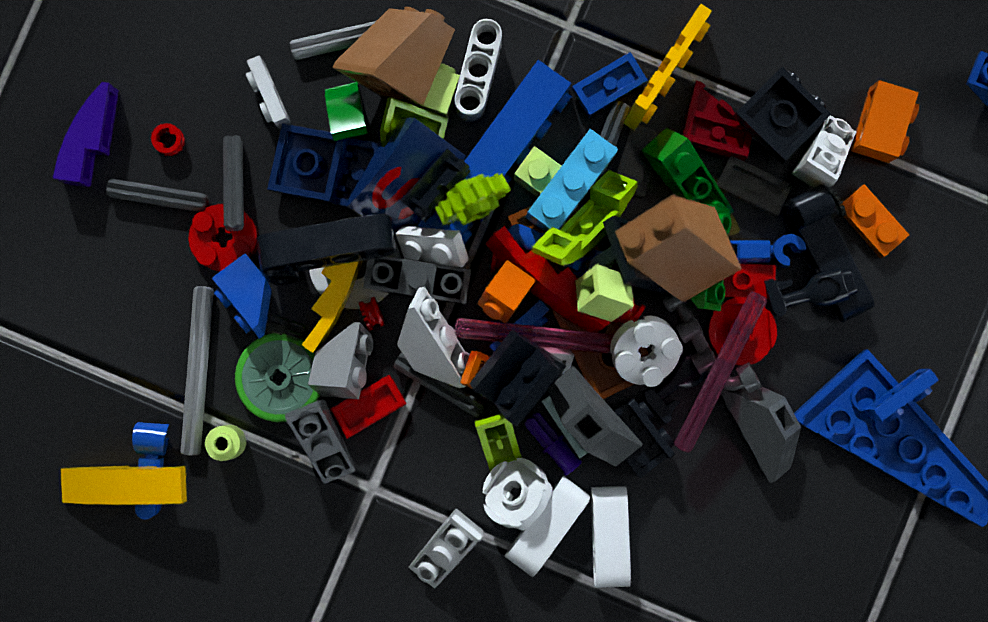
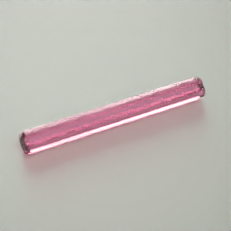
(539, 335)
(720, 372)

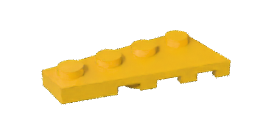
(676, 57)

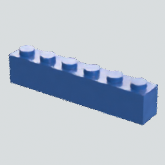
(513, 131)

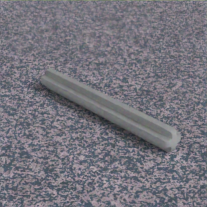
(197, 370)

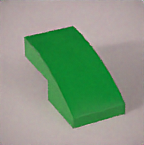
(345, 111)

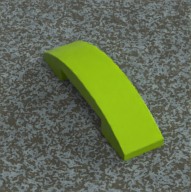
(586, 228)

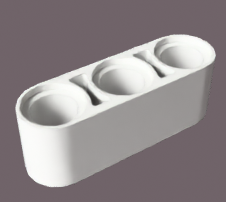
(478, 54)
(610, 537)
(538, 541)

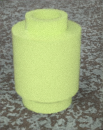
(235, 438)

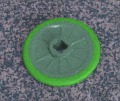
(256, 372)

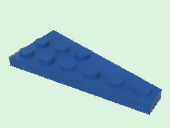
(905, 448)

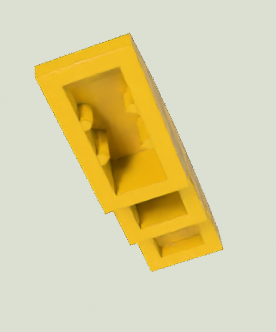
(332, 302)
(124, 485)

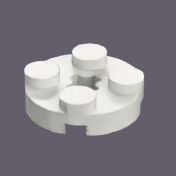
(650, 368)
(530, 503)

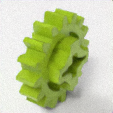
(472, 199)

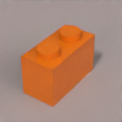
(885, 122)

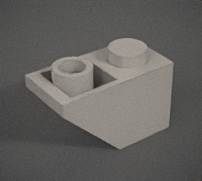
(341, 363)

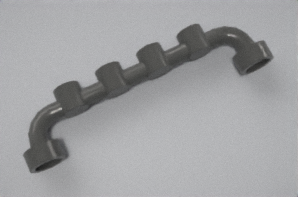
(704, 359)

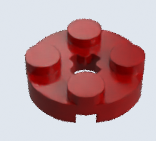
(208, 251)
(760, 340)

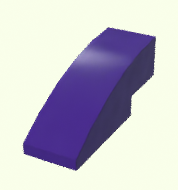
(87, 136)

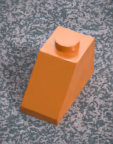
(505, 292)

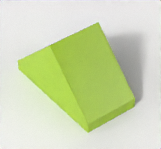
(497, 440)

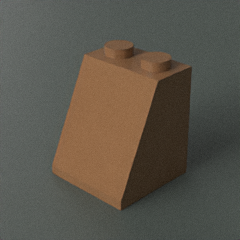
(398, 54)
(679, 247)

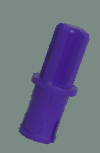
(552, 443)

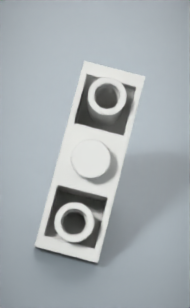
(825, 153)
(431, 343)
(446, 548)

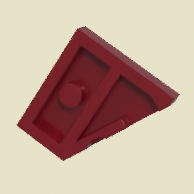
(712, 127)

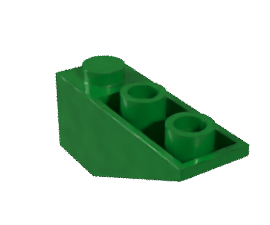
(683, 169)

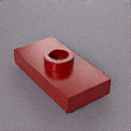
(749, 280)
(373, 405)

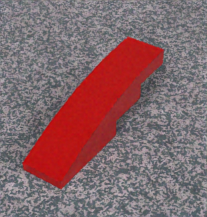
(551, 288)

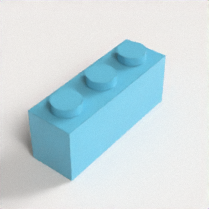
(571, 182)

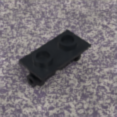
(435, 183)

